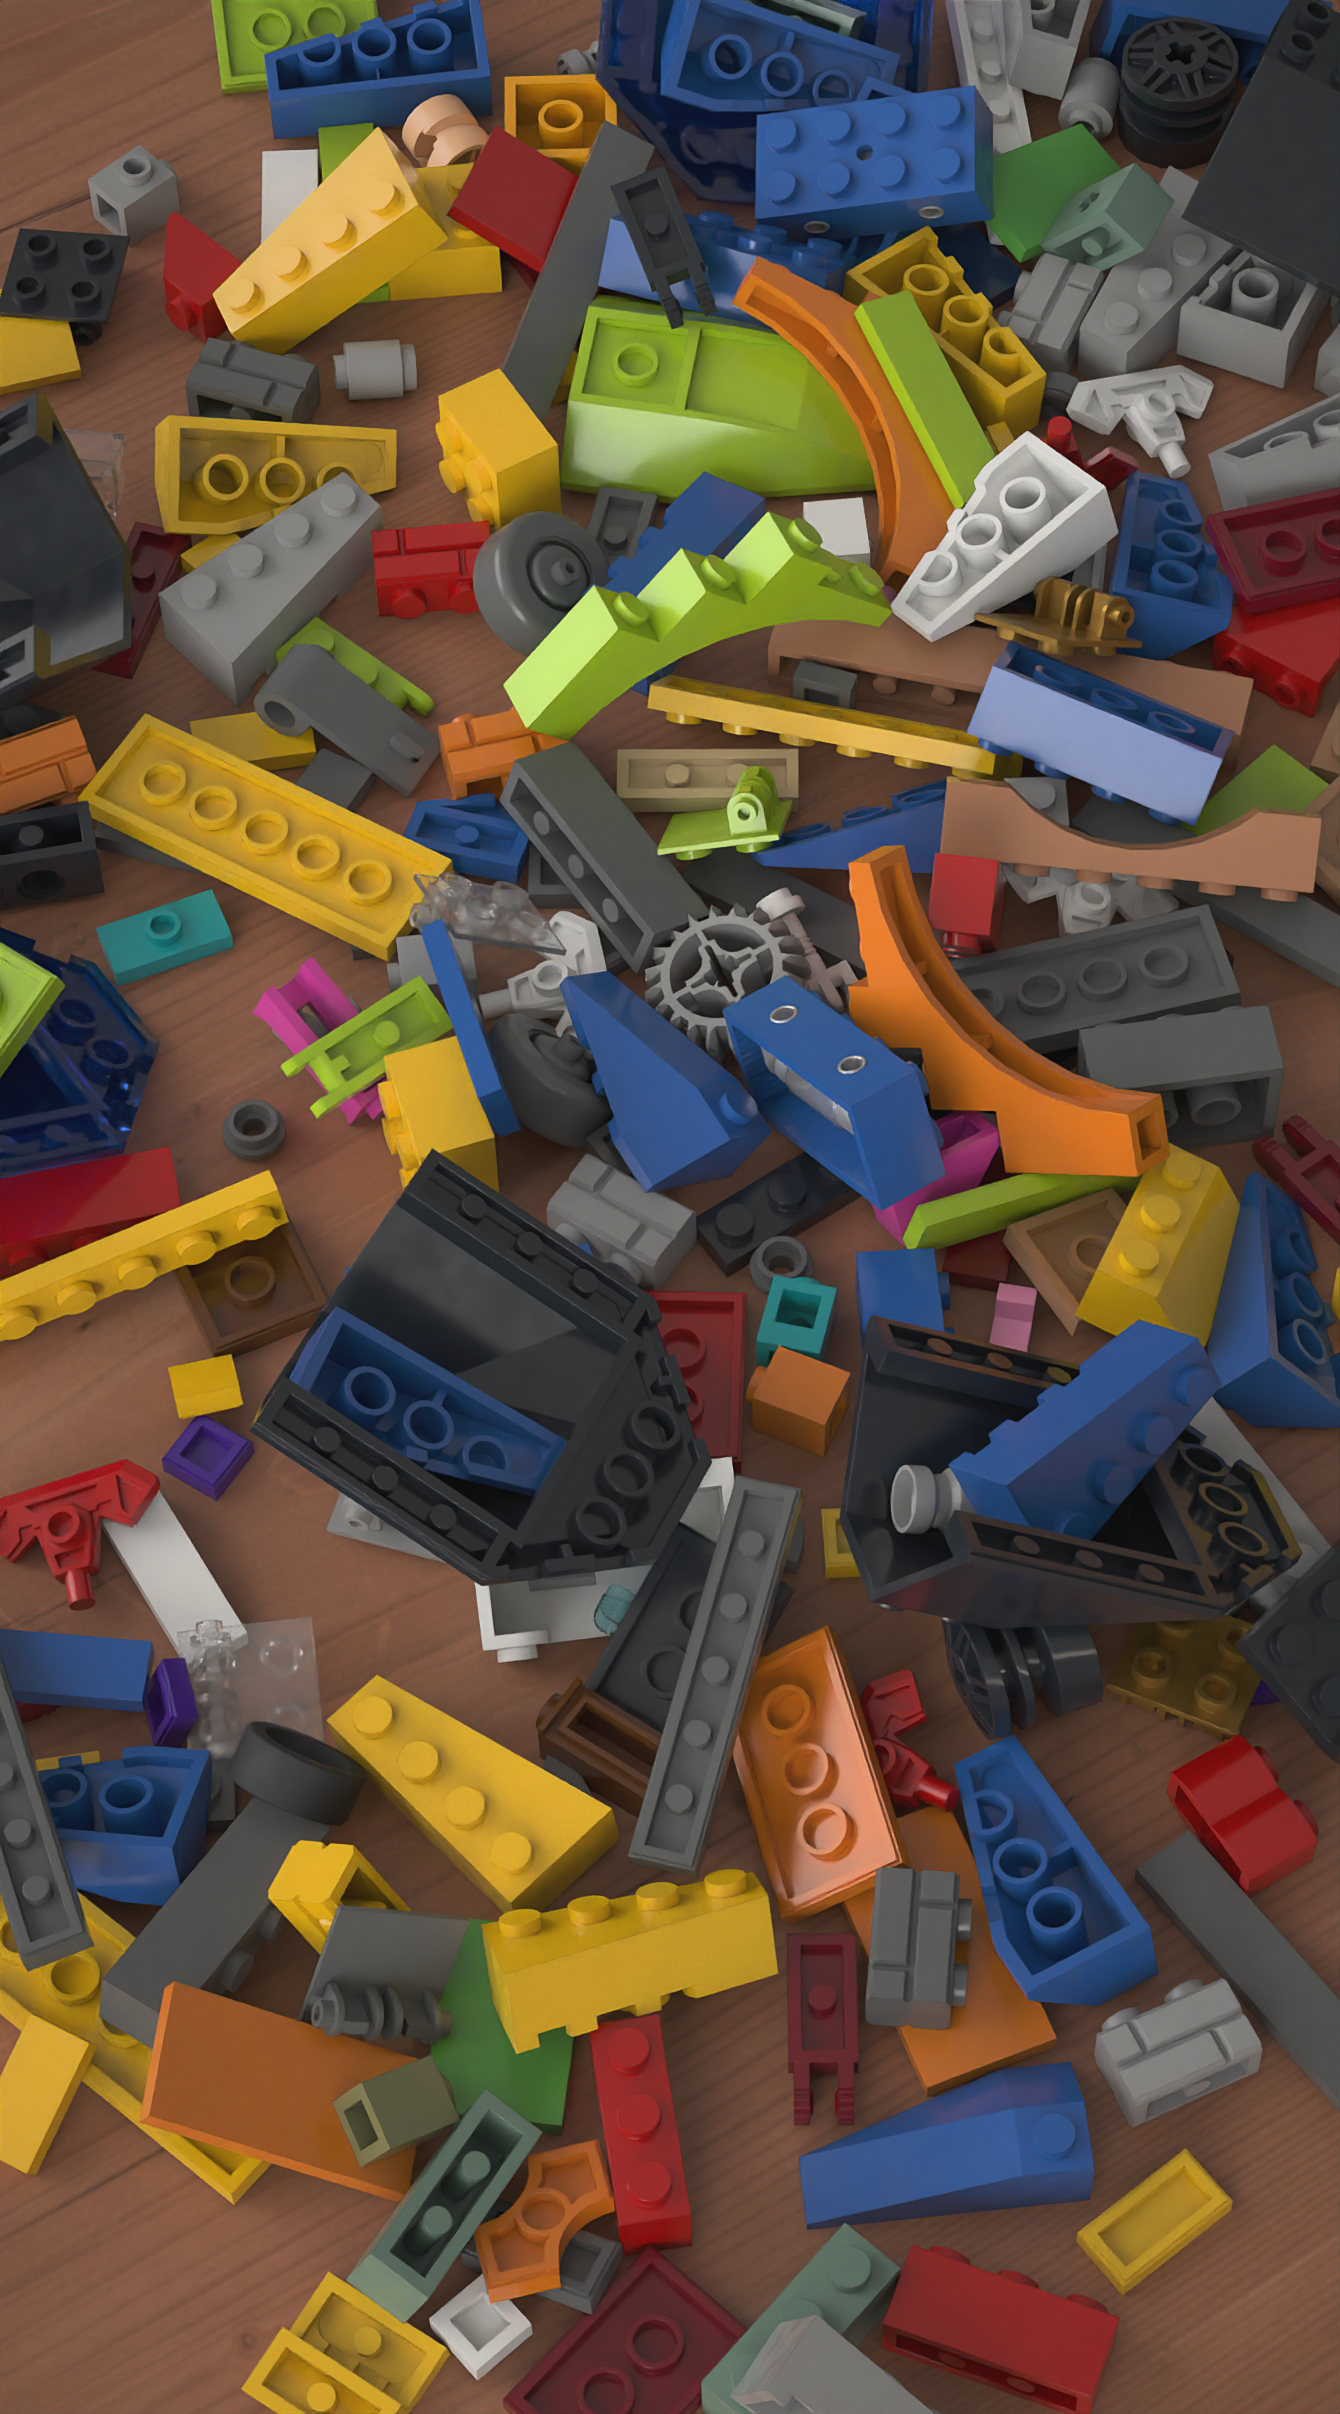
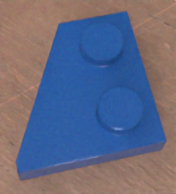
(473, 834)

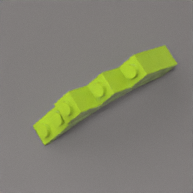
(694, 601)

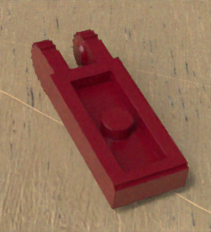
(1311, 1180)
(822, 2018)

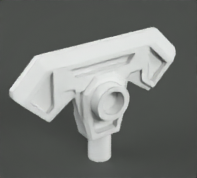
(1147, 406)
(1090, 904)
(538, 990)

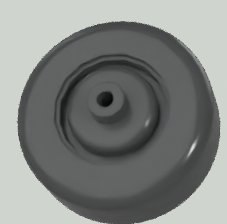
(535, 575)
(548, 1080)

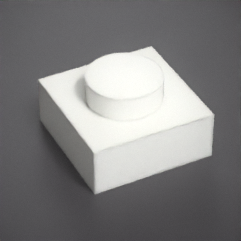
(480, 2331)

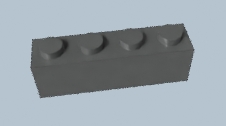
(600, 852)
(210, 1922)

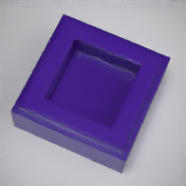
(208, 1456)
(171, 1704)

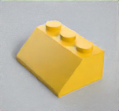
(1167, 1251)

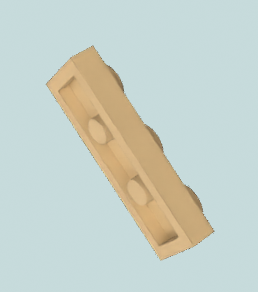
(698, 777)

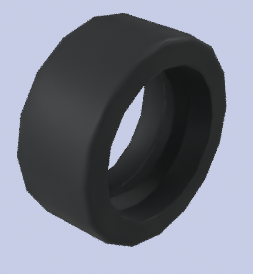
(296, 1773)

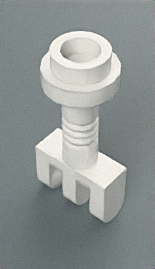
(824, 981)

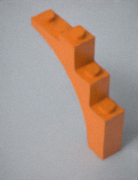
(829, 336)
(971, 1061)

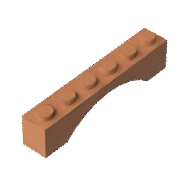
(1258, 849)

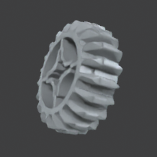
(742, 948)

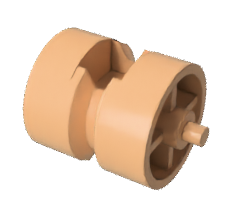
(443, 132)

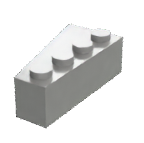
(1142, 298)
(1251, 320)
(1282, 459)
(270, 585)
(817, 2371)

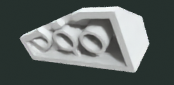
(1022, 524)

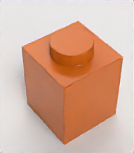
(799, 1400)

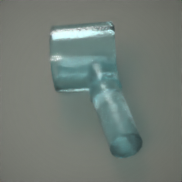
(612, 1608)

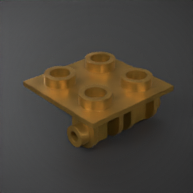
(1068, 618)
(1189, 1672)

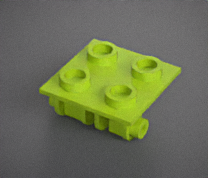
(748, 822)

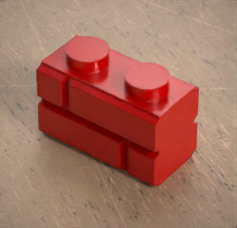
(427, 568)

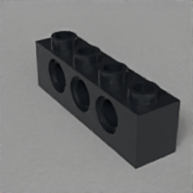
(48, 856)

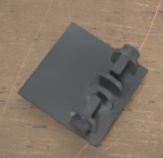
(384, 1974)

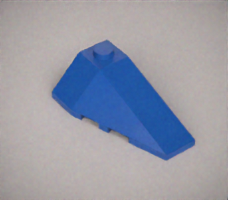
(1044, 1887)
(975, 2149)

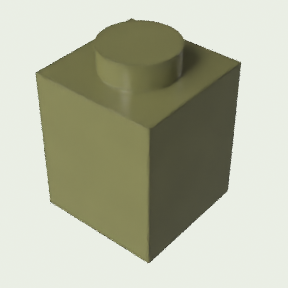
(396, 2110)

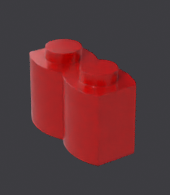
(1243, 1815)

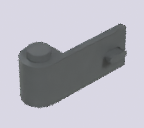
(322, 693)

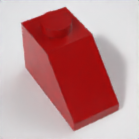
(191, 274)

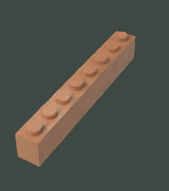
(949, 675)

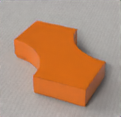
(526, 2243)

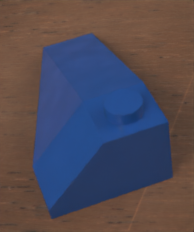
(762, 61)
(1166, 569)
(911, 822)
(671, 1103)
(1271, 1322)
(423, 1407)
(132, 1821)

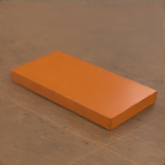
(814, 1779)
(998, 2019)
(265, 2088)

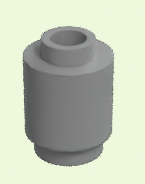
(1091, 97)
(375, 369)

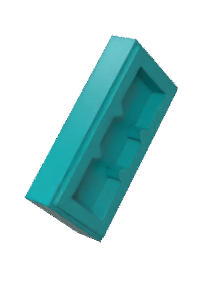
(165, 937)

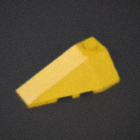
(243, 473)

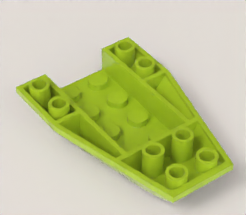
(707, 397)

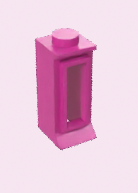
(317, 991)

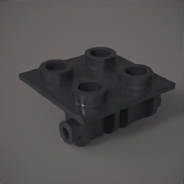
(64, 279)

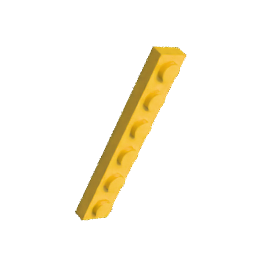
(805, 722)
(139, 1254)

